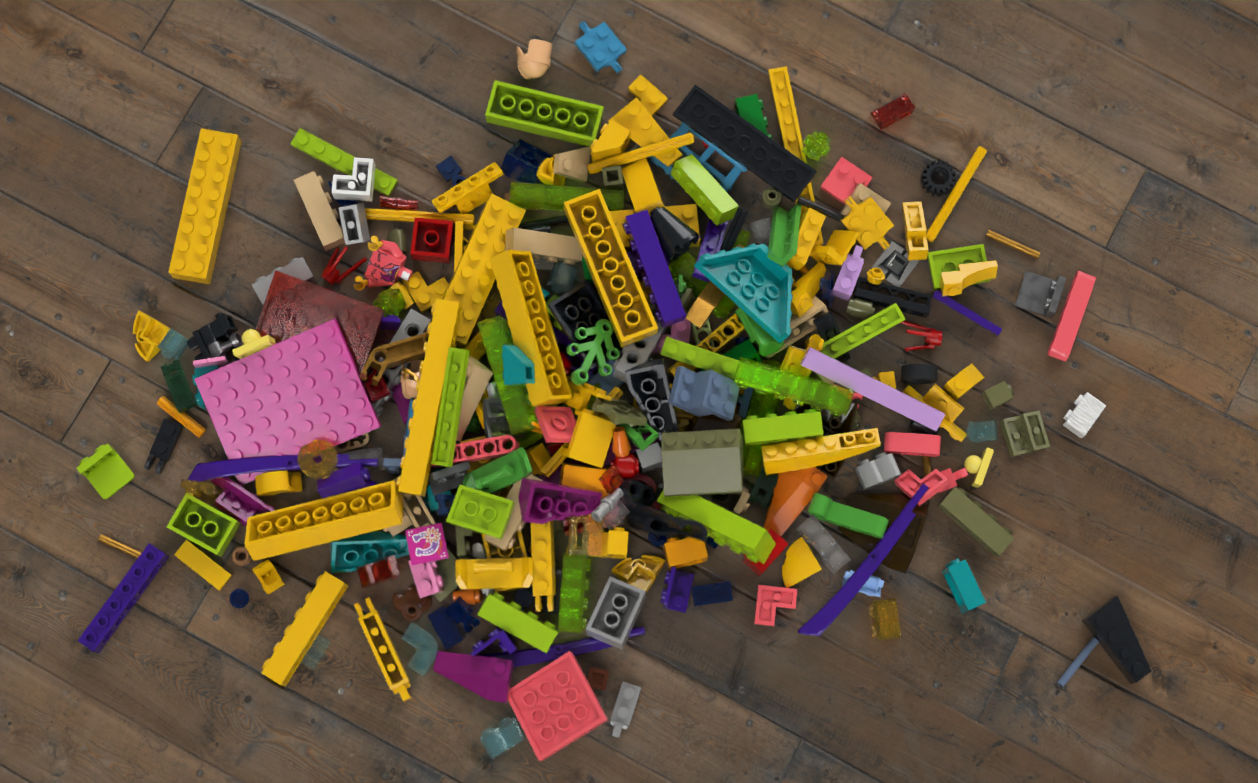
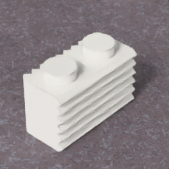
(1083, 415)

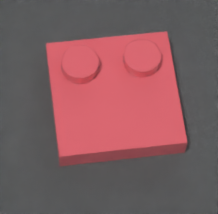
(844, 179)
(556, 423)

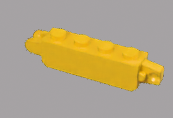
(543, 563)
(384, 650)

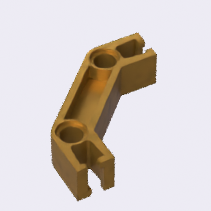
(705, 303)
(395, 354)

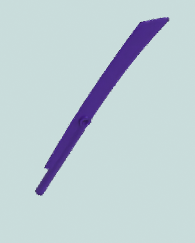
(224, 468)
(841, 599)
(578, 647)

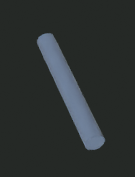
(1077, 662)

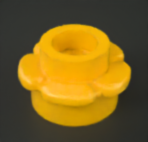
(875, 276)

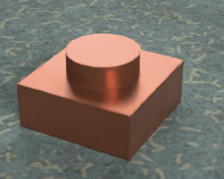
(598, 678)

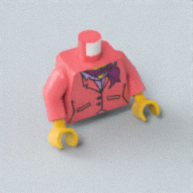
(384, 266)

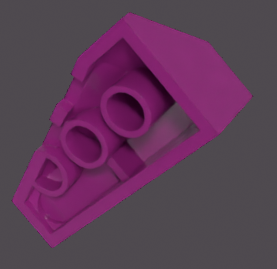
(550, 501)
(480, 674)

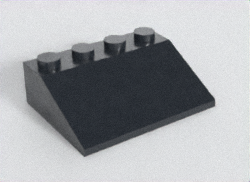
(581, 309)

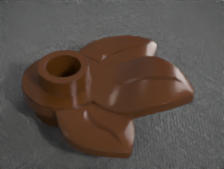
(411, 600)

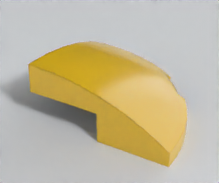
(546, 174)
(148, 334)
(799, 563)
(639, 572)

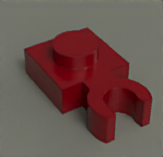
(376, 392)

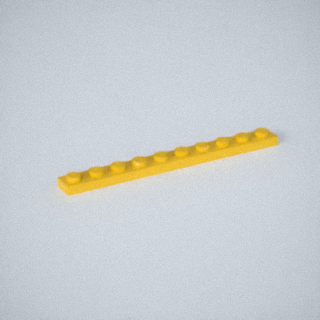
(789, 125)

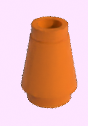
(620, 443)
(470, 596)

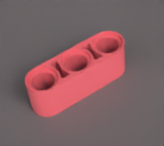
(912, 444)

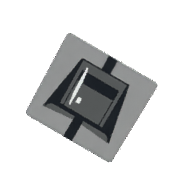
(895, 264)

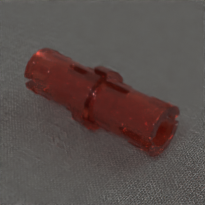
(398, 203)

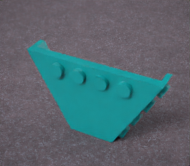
(753, 284)

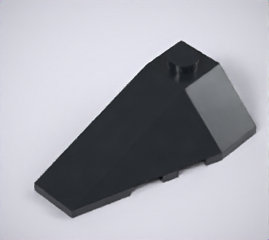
(652, 390)

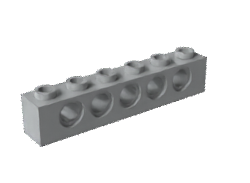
(412, 321)
(637, 354)

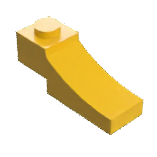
(915, 231)
(955, 281)
(806, 289)

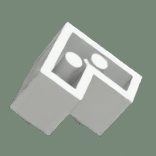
(359, 185)

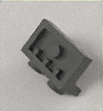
(448, 478)

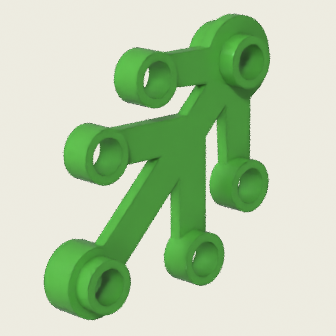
(594, 350)

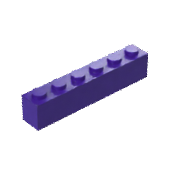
(654, 268)

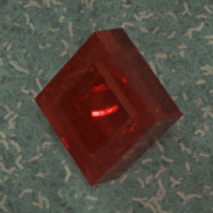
(611, 479)

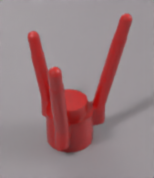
(330, 272)
(931, 336)

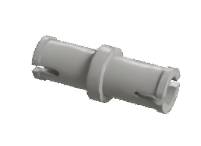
(606, 504)

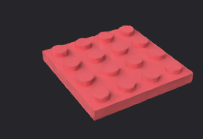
(556, 706)

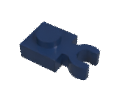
(450, 170)

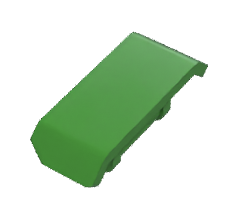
(766, 342)
(500, 472)

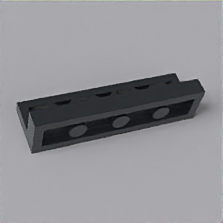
(885, 301)

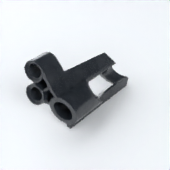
(639, 500)

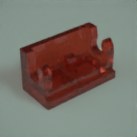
(893, 111)

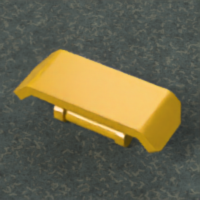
(641, 186)
(494, 573)

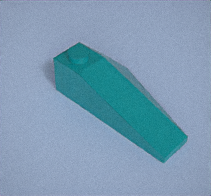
(364, 549)

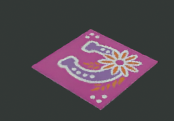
(426, 544)

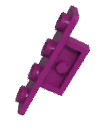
(238, 501)

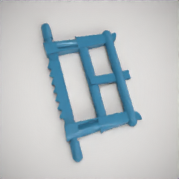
(726, 182)

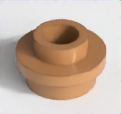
(235, 556)

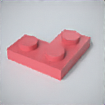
(910, 483)
(768, 599)

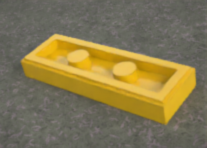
(203, 565)

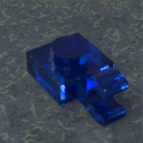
(827, 285)

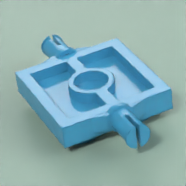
(600, 47)

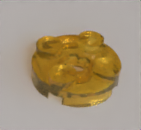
(323, 468)

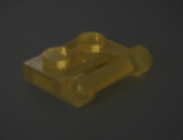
(197, 488)
(591, 536)

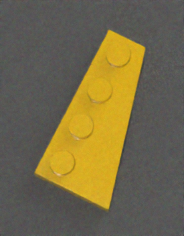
(645, 130)

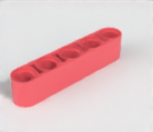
(1071, 316)
(480, 449)

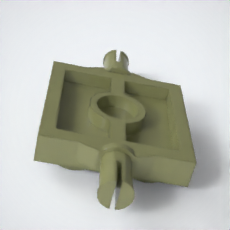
(620, 412)

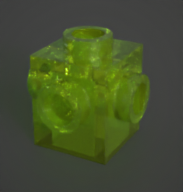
(816, 145)
(390, 301)

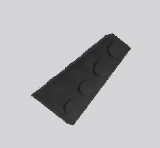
(1115, 635)

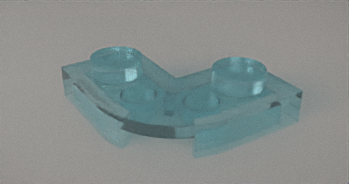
(426, 648)

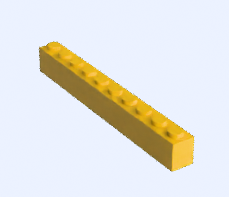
(426, 406)

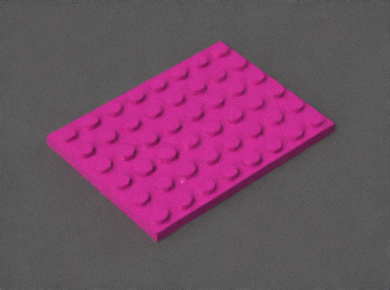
(288, 397)

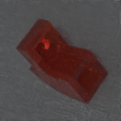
(378, 572)

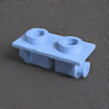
(870, 588)

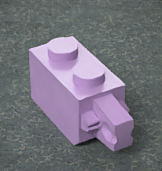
(848, 275)

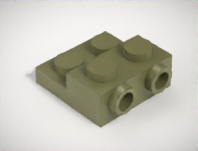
(463, 545)

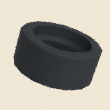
(919, 373)

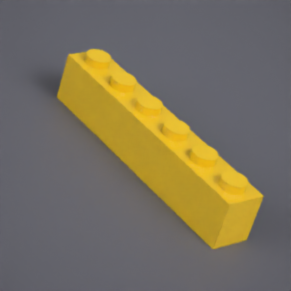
(305, 628)

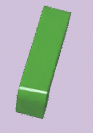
(847, 517)

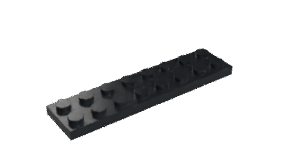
(744, 143)

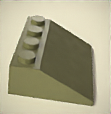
(702, 462)

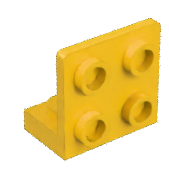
(836, 248)

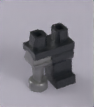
(210, 336)

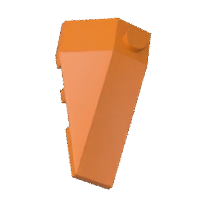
(791, 496)

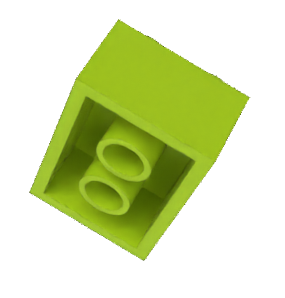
(203, 525)

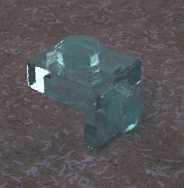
(982, 431)

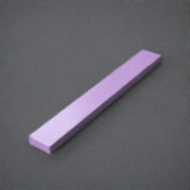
(872, 389)

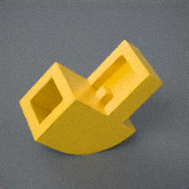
(278, 482)

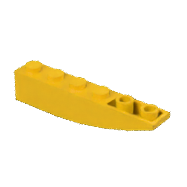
(817, 451)

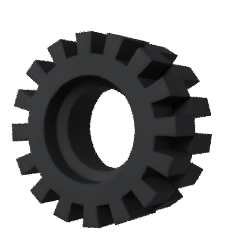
(943, 168)

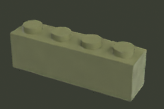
(976, 522)

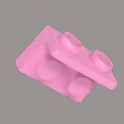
(427, 578)

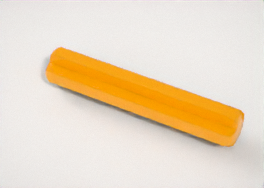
(182, 417)

